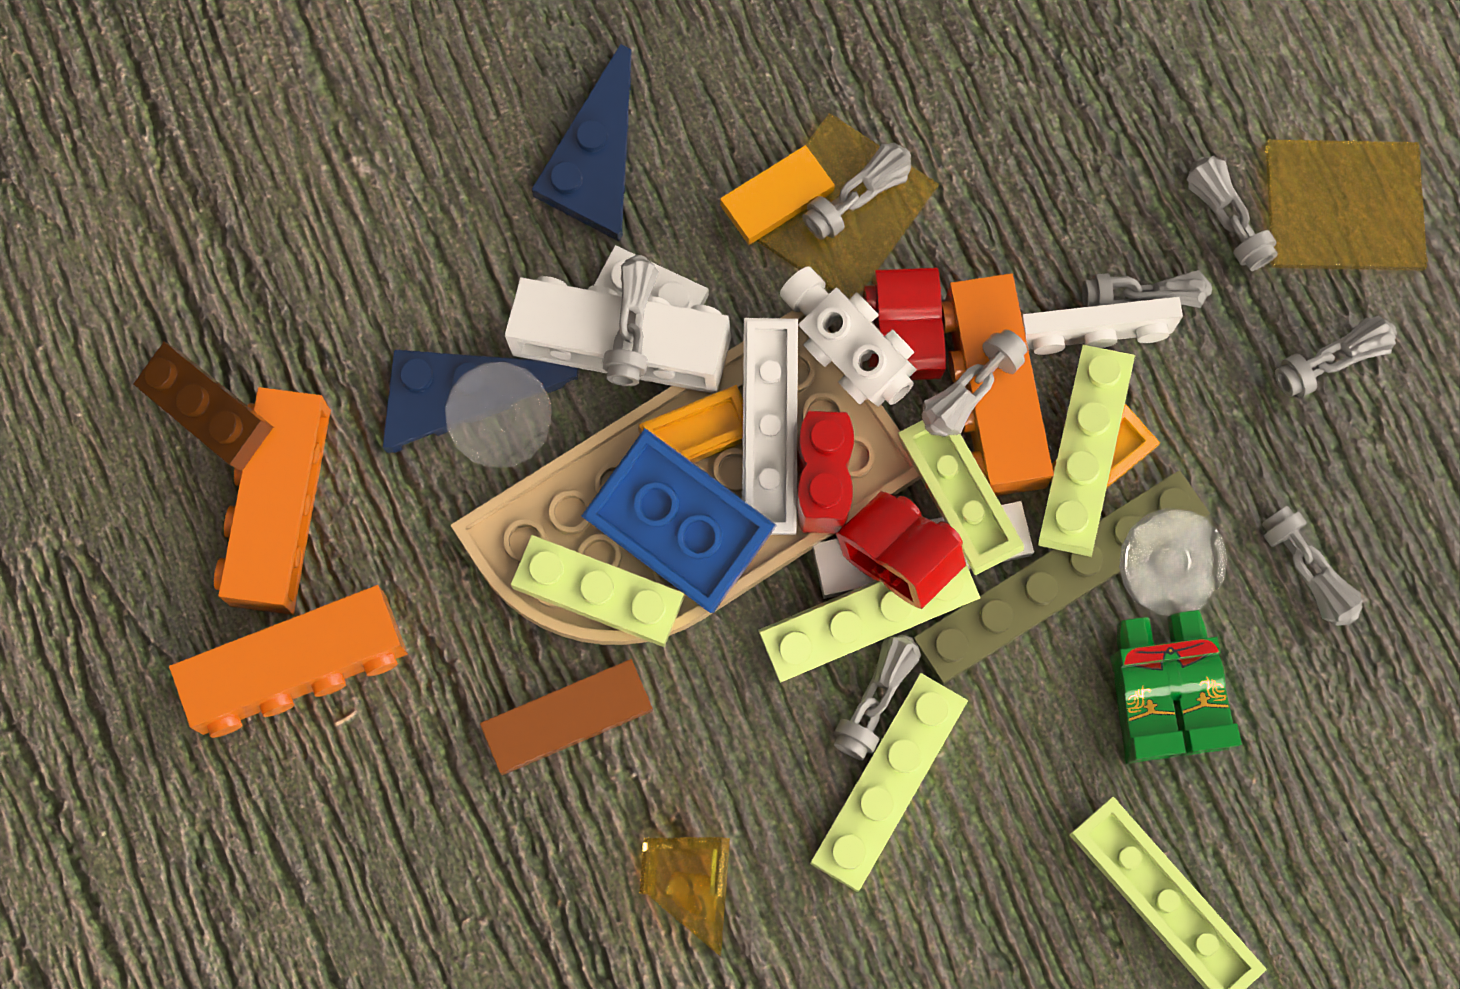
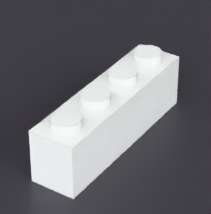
(580, 325)

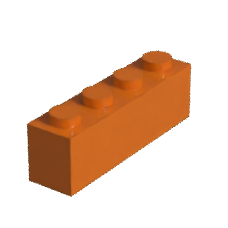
(1008, 419)
(274, 505)
(288, 661)

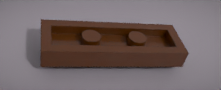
(203, 406)

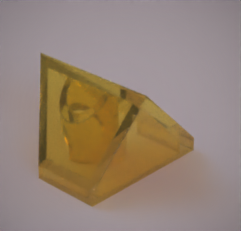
(689, 882)

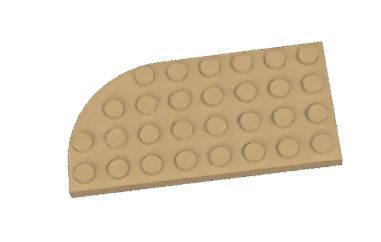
(558, 494)

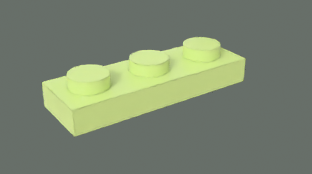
(962, 496)
(597, 590)

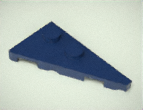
(589, 164)
(423, 383)

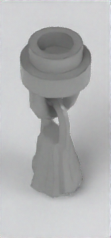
(886, 169)
(1212, 183)
(637, 280)
(1190, 287)
(1368, 339)
(950, 409)
(1334, 596)
(895, 661)

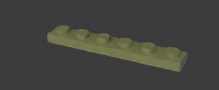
(1043, 587)

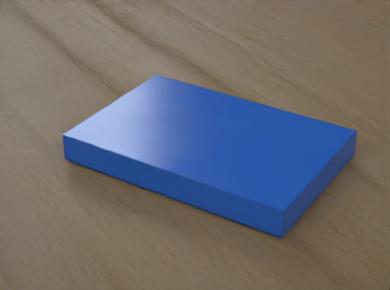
(679, 520)

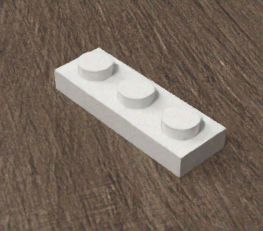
(1102, 324)

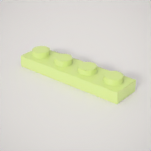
(1086, 451)
(853, 623)
(889, 782)
(1166, 899)

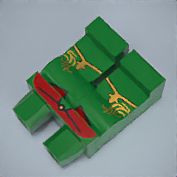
(1171, 692)

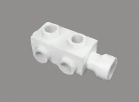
(853, 342)

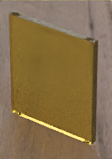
(1346, 204)
(869, 231)

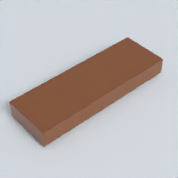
(566, 717)

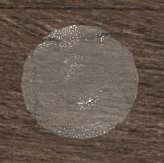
(498, 414)
(1172, 561)

